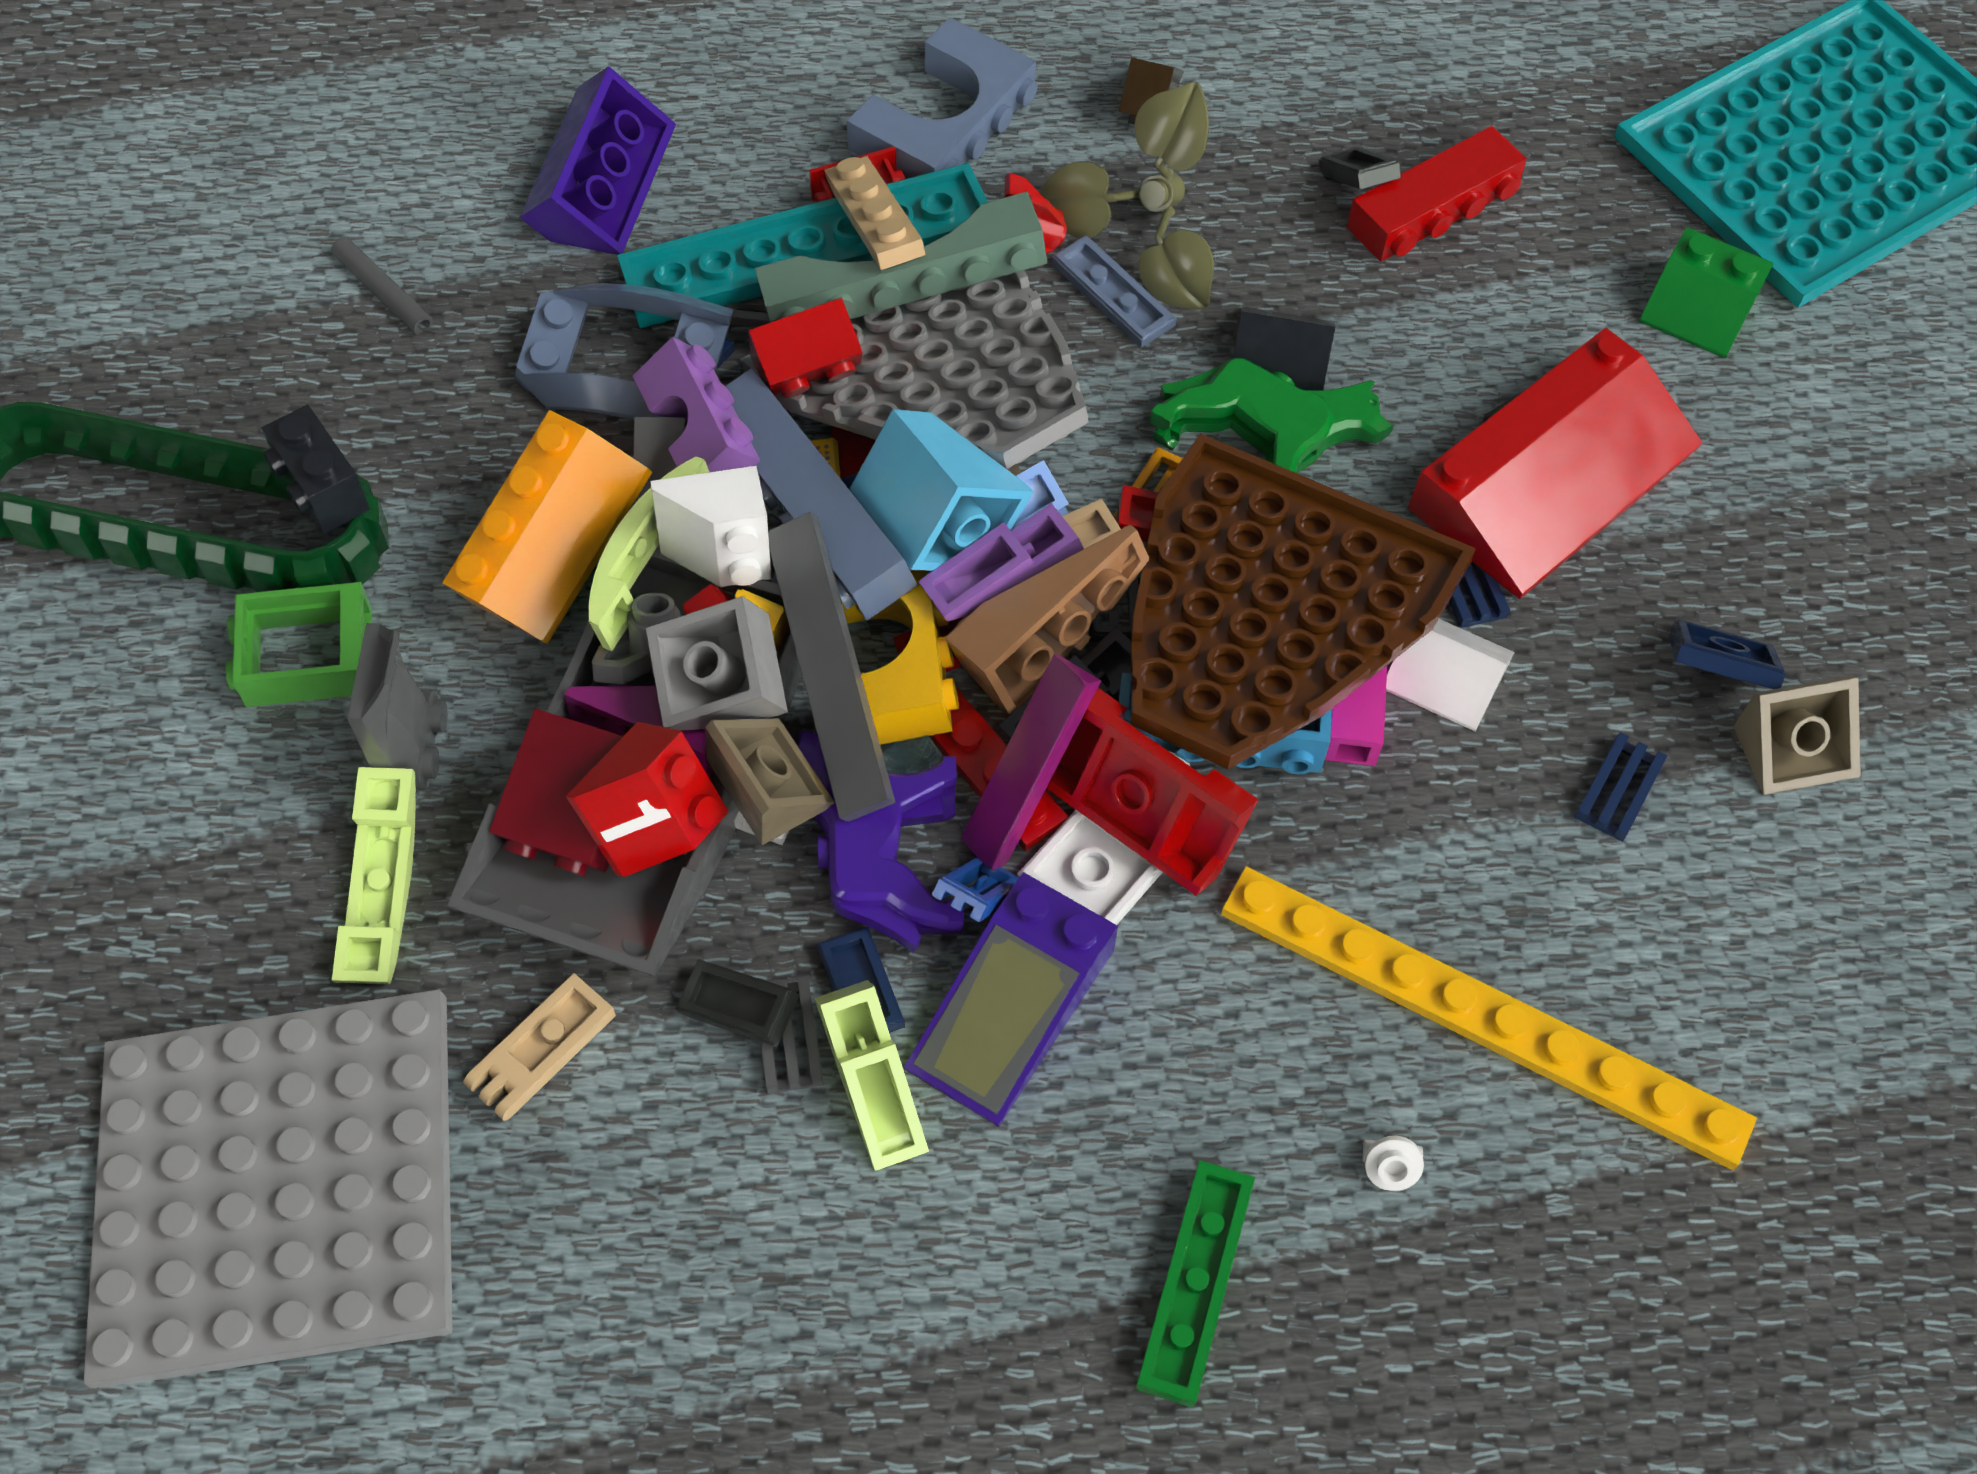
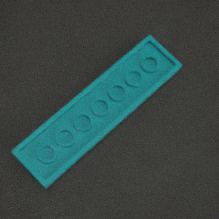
(722, 261)

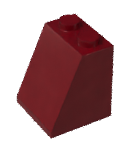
(534, 802)

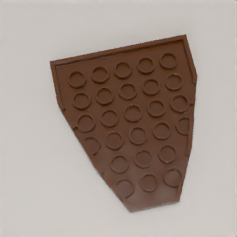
(1272, 601)

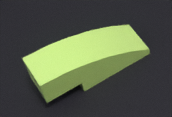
(872, 1074)

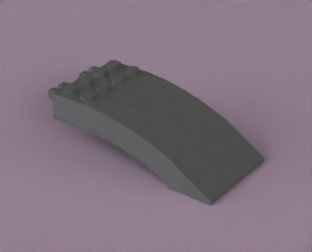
(604, 914)

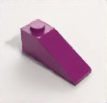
(621, 707)

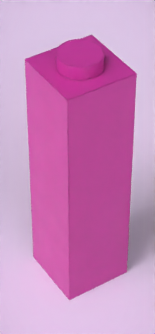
(1359, 724)

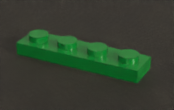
(1195, 1284)

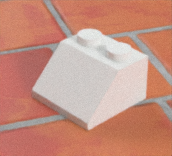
(715, 525)

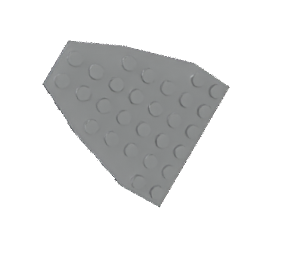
(970, 357)

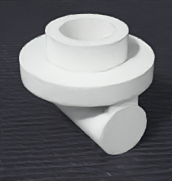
(1393, 1162)

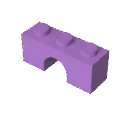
(683, 384)

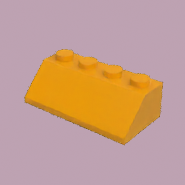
(547, 527)

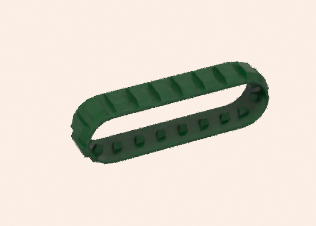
(44, 428)

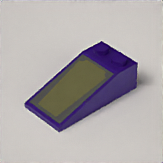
(1012, 998)

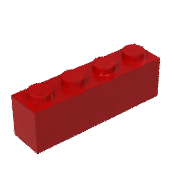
(1436, 194)

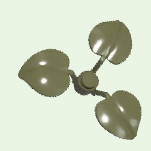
(1176, 131)

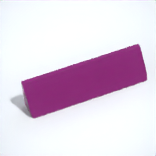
(1029, 761)

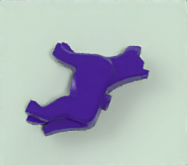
(863, 853)

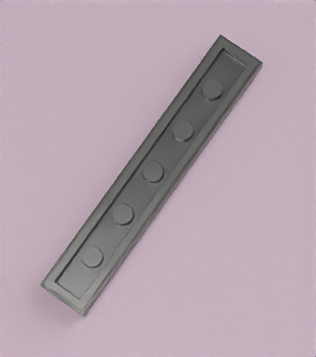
(829, 668)

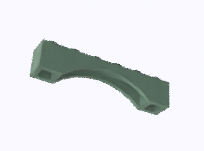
(990, 244)

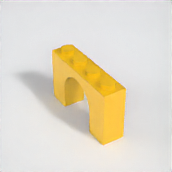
(912, 691)

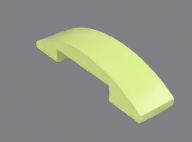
(624, 560)
(379, 876)

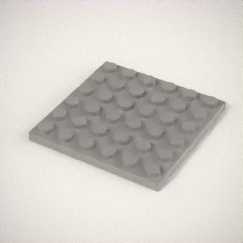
(271, 1190)

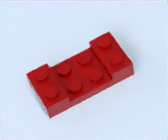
(1151, 796)

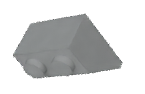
(716, 666)

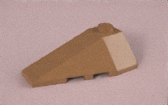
(1019, 630)

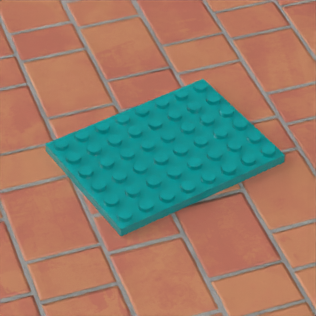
(1821, 146)

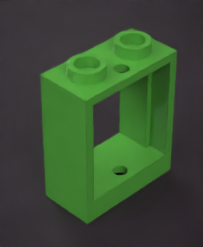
(294, 608)

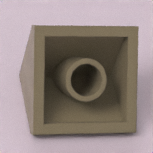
(1802, 734)
(765, 775)

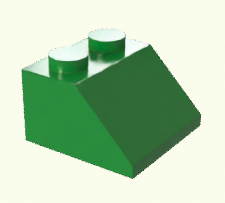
(1706, 292)

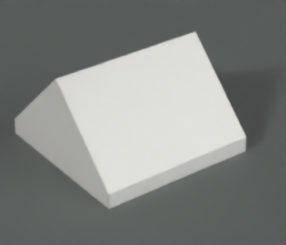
(1450, 673)

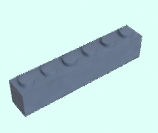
(801, 481)

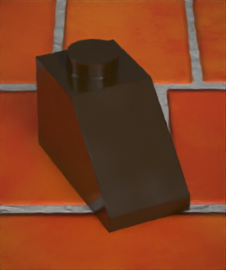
(1145, 81)

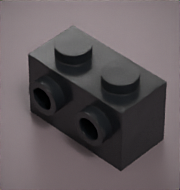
(315, 468)

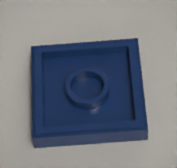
(1726, 654)

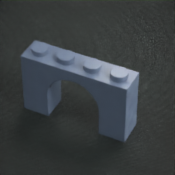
(974, 63)

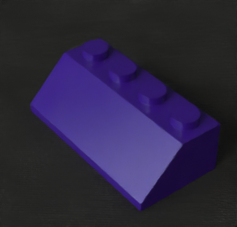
(599, 166)

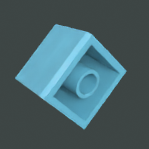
(934, 489)

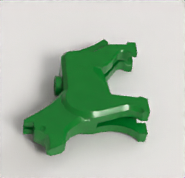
(1268, 412)

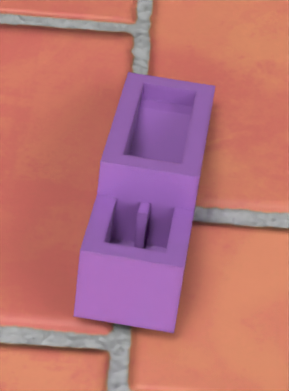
(1000, 562)

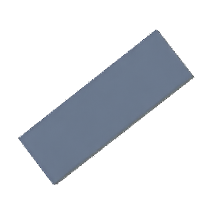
(1113, 291)

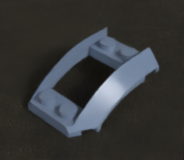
(557, 328)

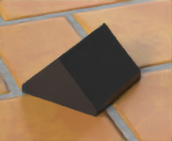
(1286, 344)

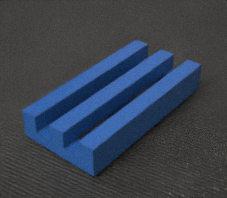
(983, 896)

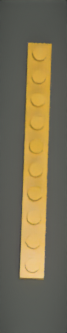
(1492, 1018)

